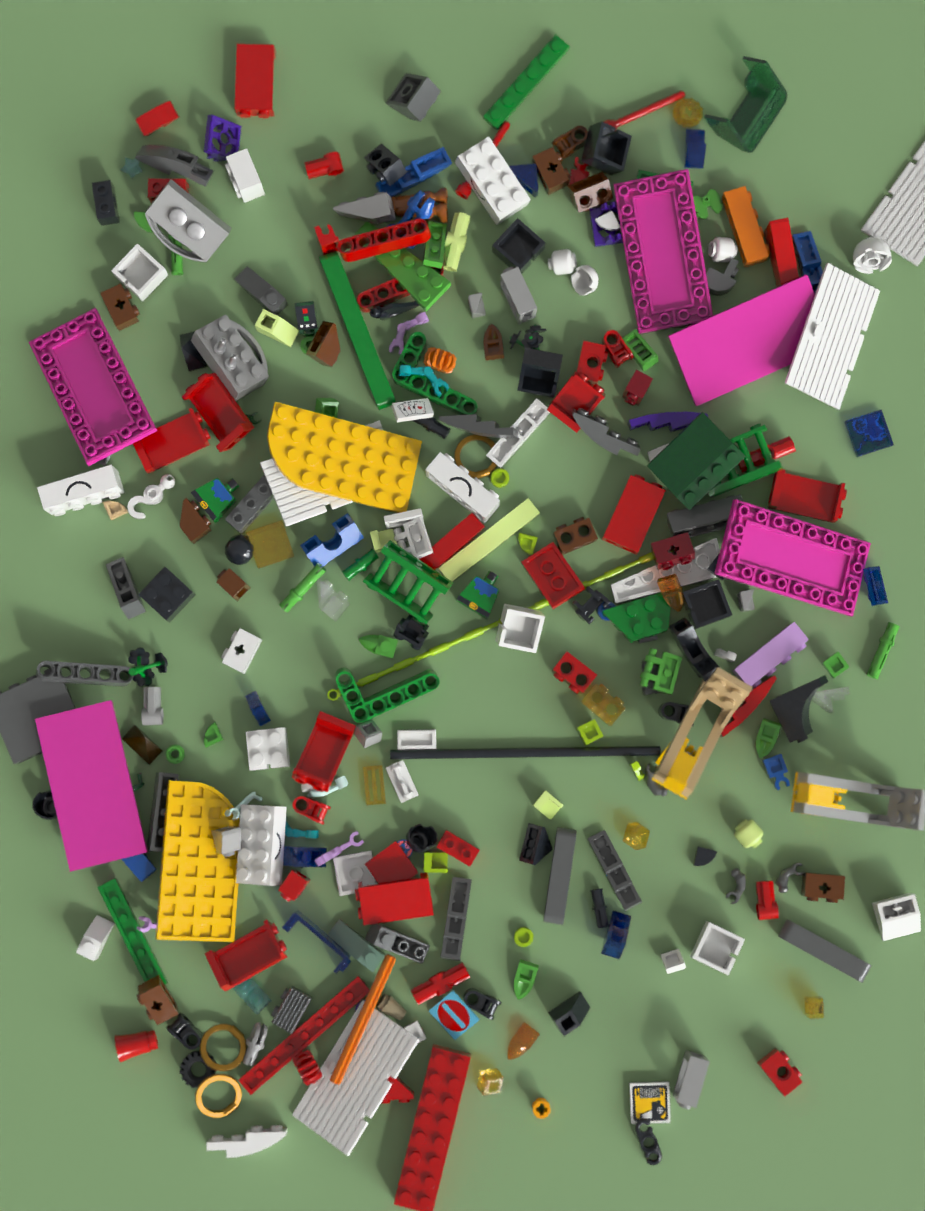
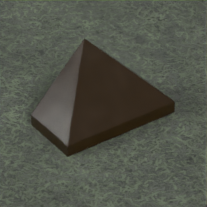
(142, 744)

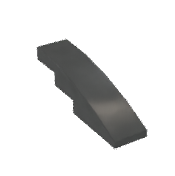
(474, 425)
(614, 870)
(456, 918)

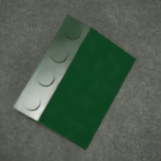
(696, 460)

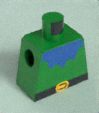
(216, 497)
(480, 595)

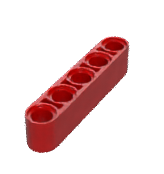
(393, 241)
(390, 288)

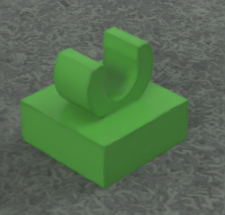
(835, 665)

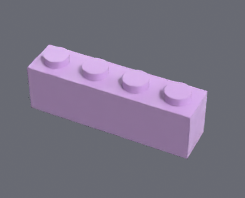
(770, 655)

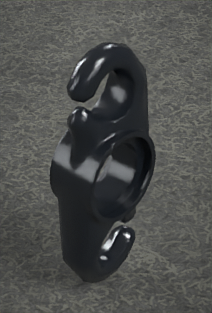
(642, 1135)

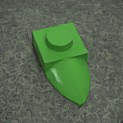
(379, 645)
(767, 737)
(524, 978)

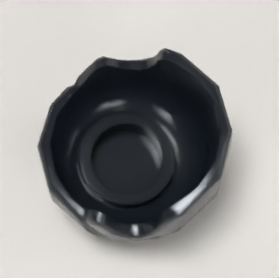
(239, 549)
(44, 805)
(421, 838)

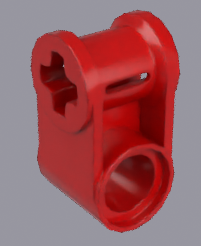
(617, 349)
(312, 809)

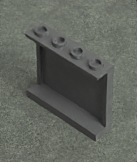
(22, 706)

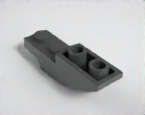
(172, 159)
(598, 431)

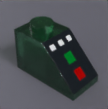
(306, 318)

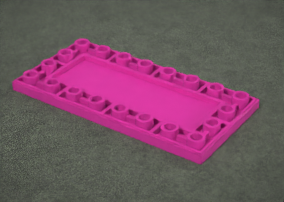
(663, 251)
(743, 341)
(92, 386)
(792, 558)
(91, 785)

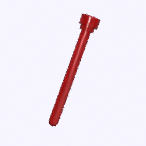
(646, 110)
(464, 189)

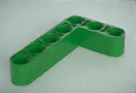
(424, 390)
(384, 695)

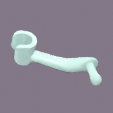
(340, 783)
(236, 811)

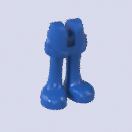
(413, 208)

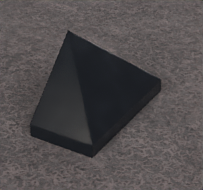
(192, 356)
(535, 844)

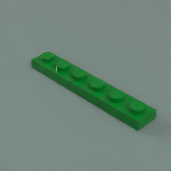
(526, 82)
(127, 924)

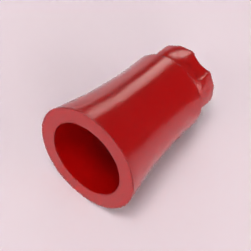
(135, 1044)

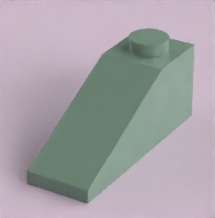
(356, 945)

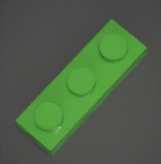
(435, 245)

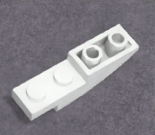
(255, 1141)

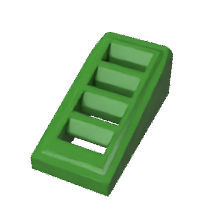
(643, 363)

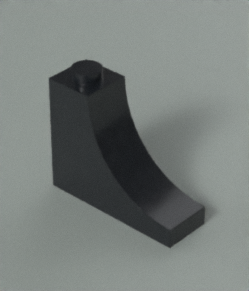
(793, 709)

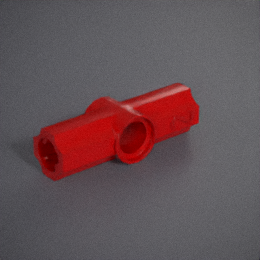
(777, 449)
(440, 983)

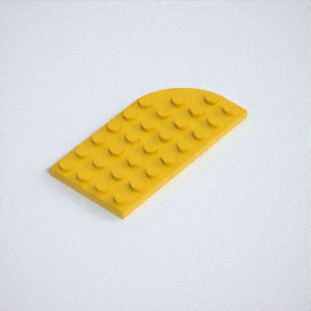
(343, 457)
(195, 882)

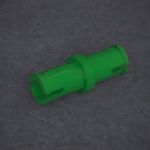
(360, 564)

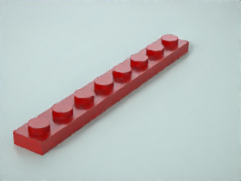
(304, 1035)

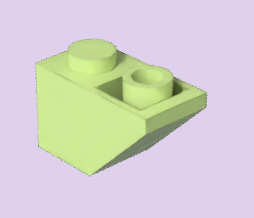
(276, 328)

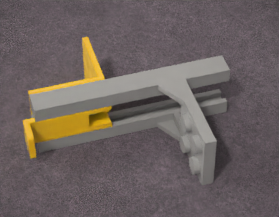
(819, 797)

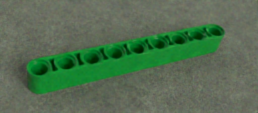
(357, 330)

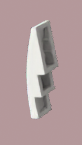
(526, 426)

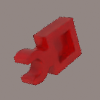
(578, 173)

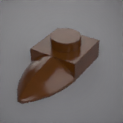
(493, 344)

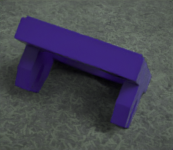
(224, 126)
(611, 239)

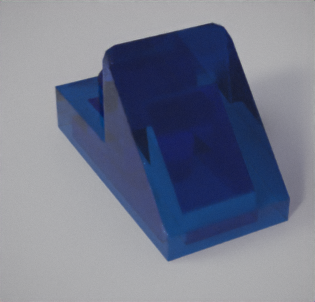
(695, 148)

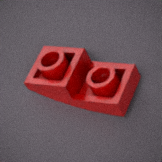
(157, 118)

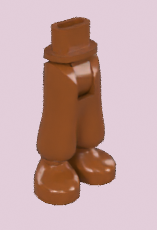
(441, 197)

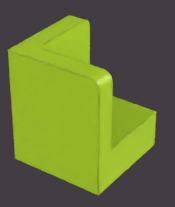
(589, 732)
(435, 862)

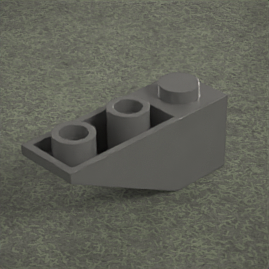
(397, 942)

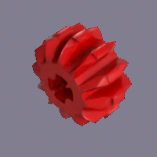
(307, 1067)

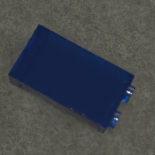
(299, 916)

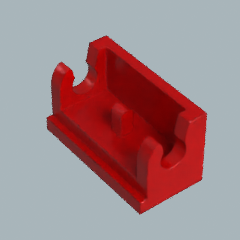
(326, 242)

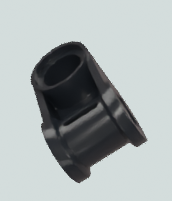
(678, 712)
(482, 1003)
(184, 1031)

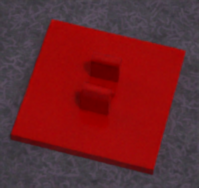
(391, 865)

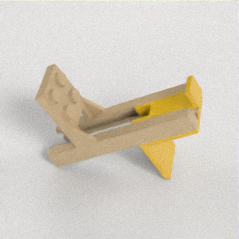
(681, 764)

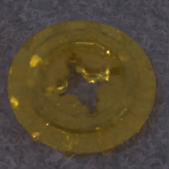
(683, 119)

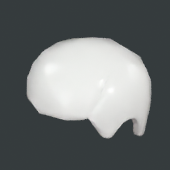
(584, 280)

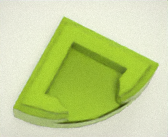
(527, 543)
(636, 768)

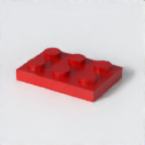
(553, 575)

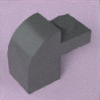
(722, 283)

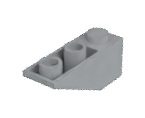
(373, 209)

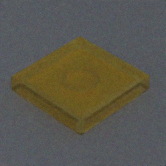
(270, 544)

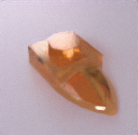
(671, 591)
(522, 1041)

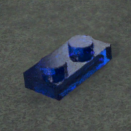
(875, 586)

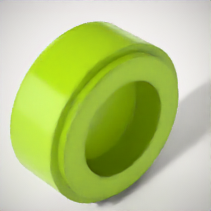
(499, 478)
(523, 936)

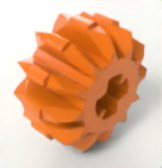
(440, 360)

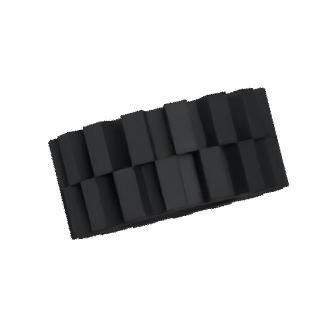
(186, 1072)

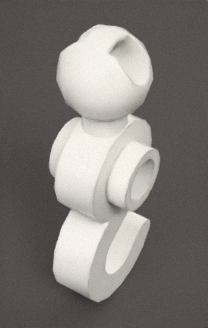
(152, 495)

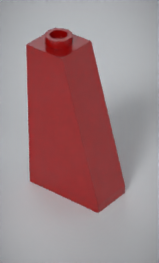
(782, 252)

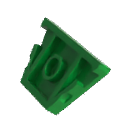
(641, 617)

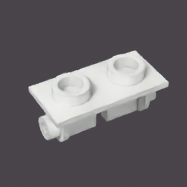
(402, 781)

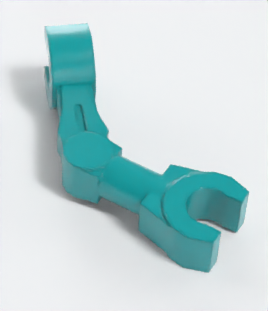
(406, 370)
(289, 832)

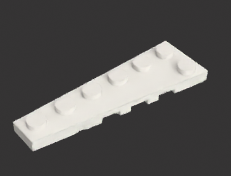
(646, 584)

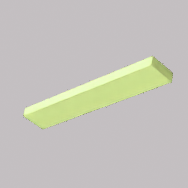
(489, 540)

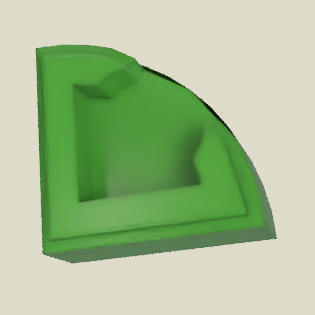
(142, 221)
(212, 735)

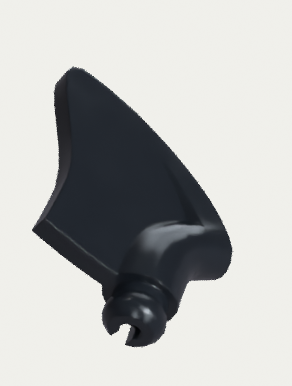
(392, 310)

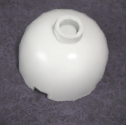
(871, 255)

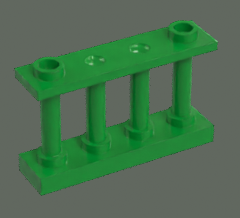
(753, 472)
(408, 564)

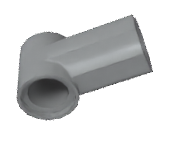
(152, 712)

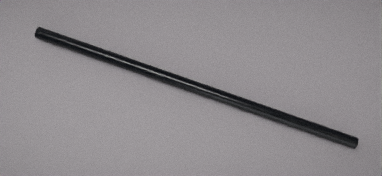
(525, 752)

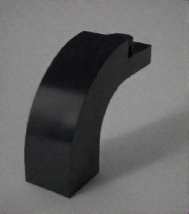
(693, 649)

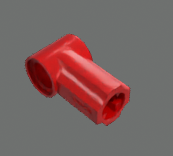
(328, 165)
(767, 906)

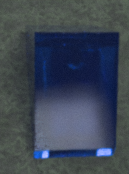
(527, 177)

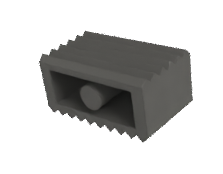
(291, 1009)

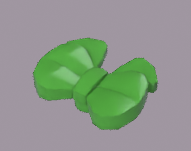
(711, 199)

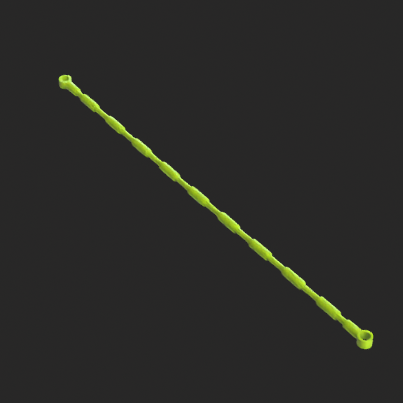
(480, 630)

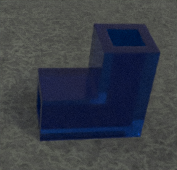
(257, 708)

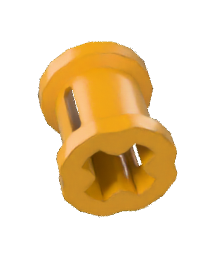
(536, 1103)

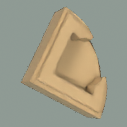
(115, 509)

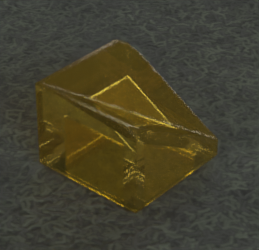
(636, 836)
(814, 1007)
(490, 1081)

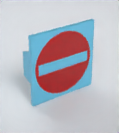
(454, 1015)

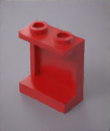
(576, 394)

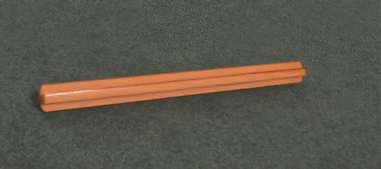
(362, 1019)

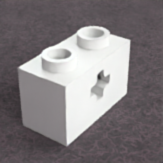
(250, 645)

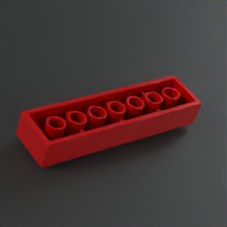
(432, 1129)

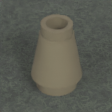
(391, 1007)

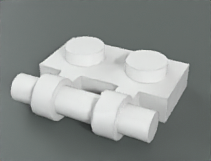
(417, 537)

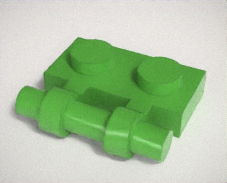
(666, 674)

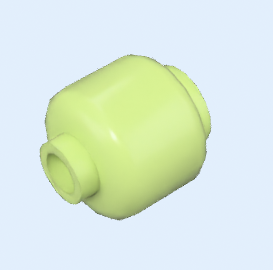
(748, 833)

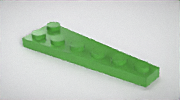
(418, 279)

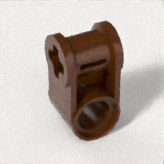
(568, 144)

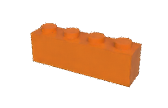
(745, 226)

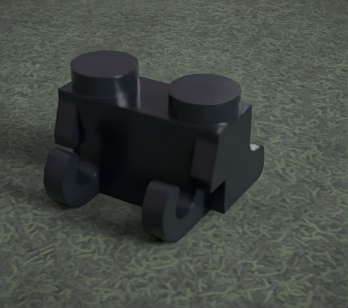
(591, 605)
(412, 632)

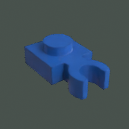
(776, 768)

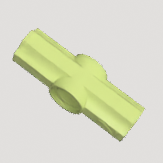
(455, 241)

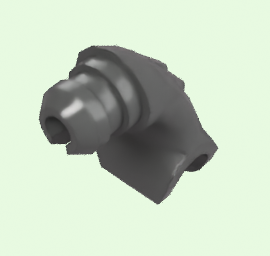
(655, 788)
(740, 880)
(782, 880)

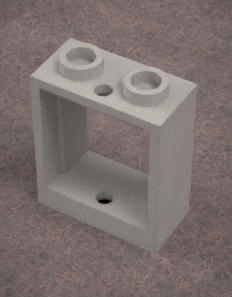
(518, 295)
(690, 1079)

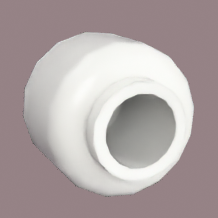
(722, 249)
(562, 262)

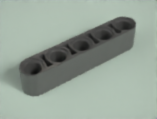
(75, 677)
(560, 875)
(824, 950)

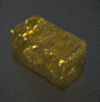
(599, 709)

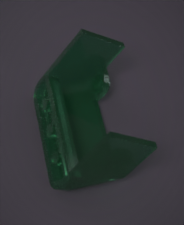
(756, 112)

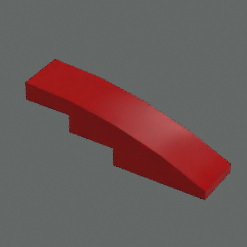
(453, 541)
(750, 704)

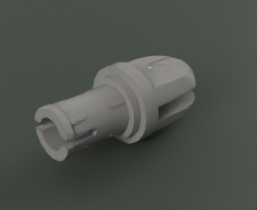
(255, 1043)

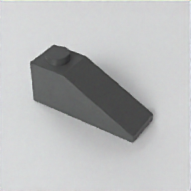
(261, 291)
(125, 588)

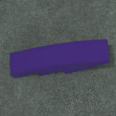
(674, 420)

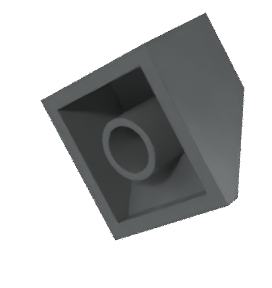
(413, 96)

